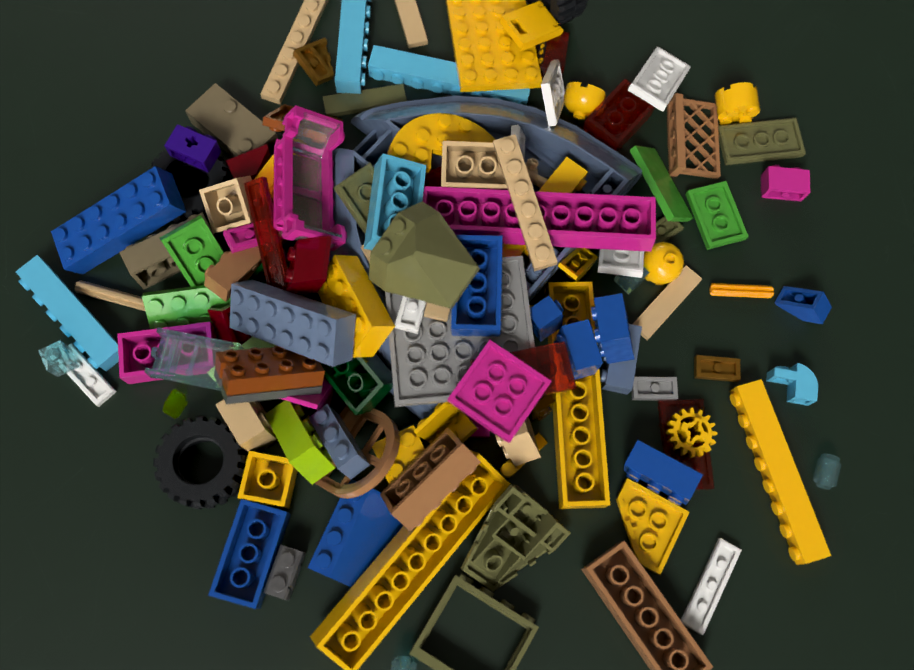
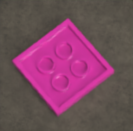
(499, 391)

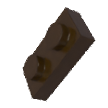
(542, 408)

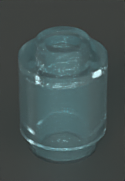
(827, 471)

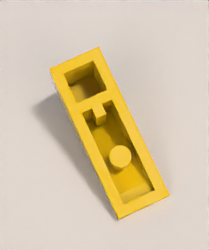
(577, 263)

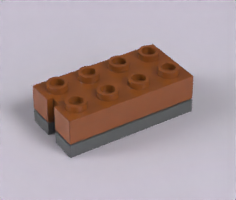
(266, 374)

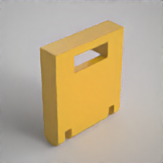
(535, 21)

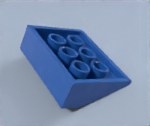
(354, 537)

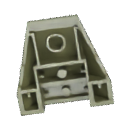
(422, 258)
(511, 538)

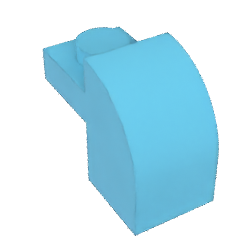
(801, 383)

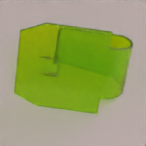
(175, 403)

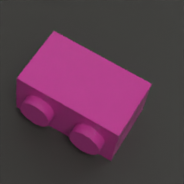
(785, 183)

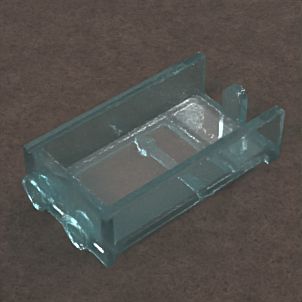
(187, 358)

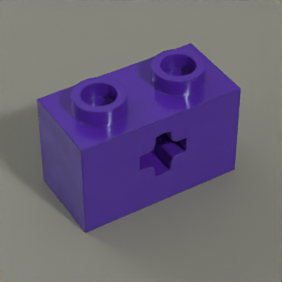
(193, 147)

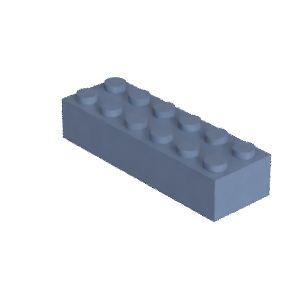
(293, 322)

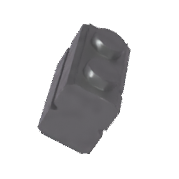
(284, 572)

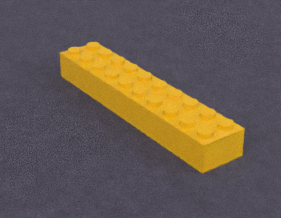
(579, 416)
(405, 570)

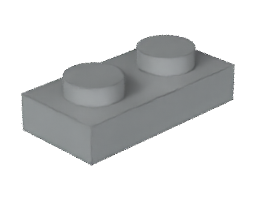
(655, 388)

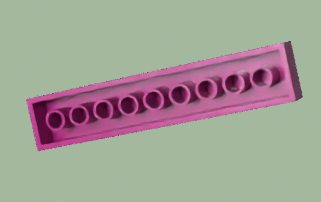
(570, 218)

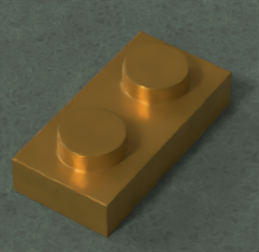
(717, 368)

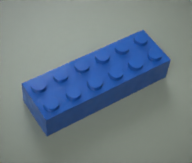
(118, 221)

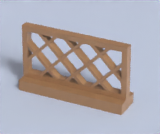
(676, 137)

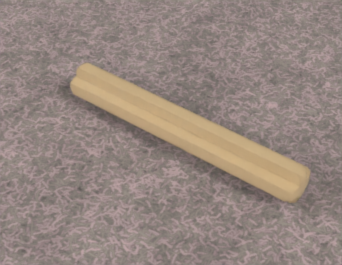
(109, 295)

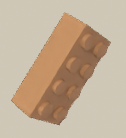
(429, 479)

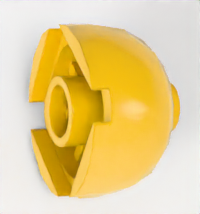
(582, 100)
(664, 263)

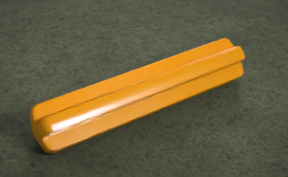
(741, 290)

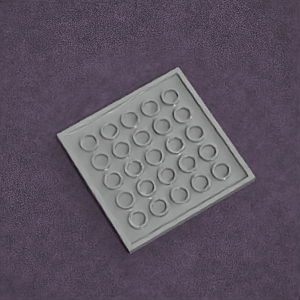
(434, 361)

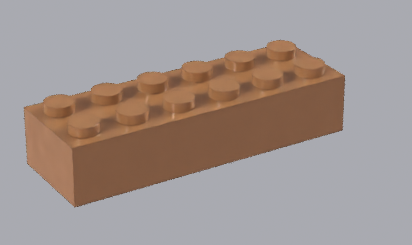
(643, 611)

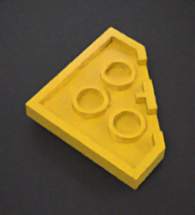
(650, 524)

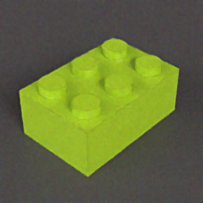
(300, 441)

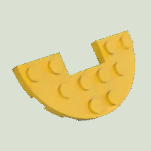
(425, 135)

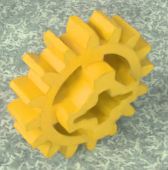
(700, 429)

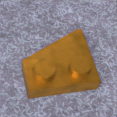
(315, 61)

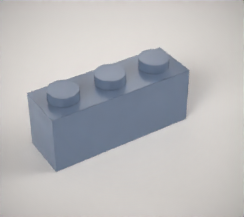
(620, 375)
(339, 441)

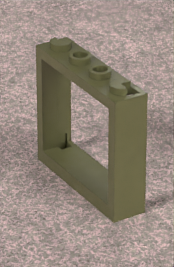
(486, 597)

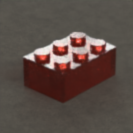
(618, 117)

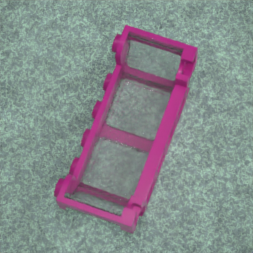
(306, 177)

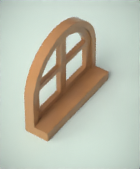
(382, 465)

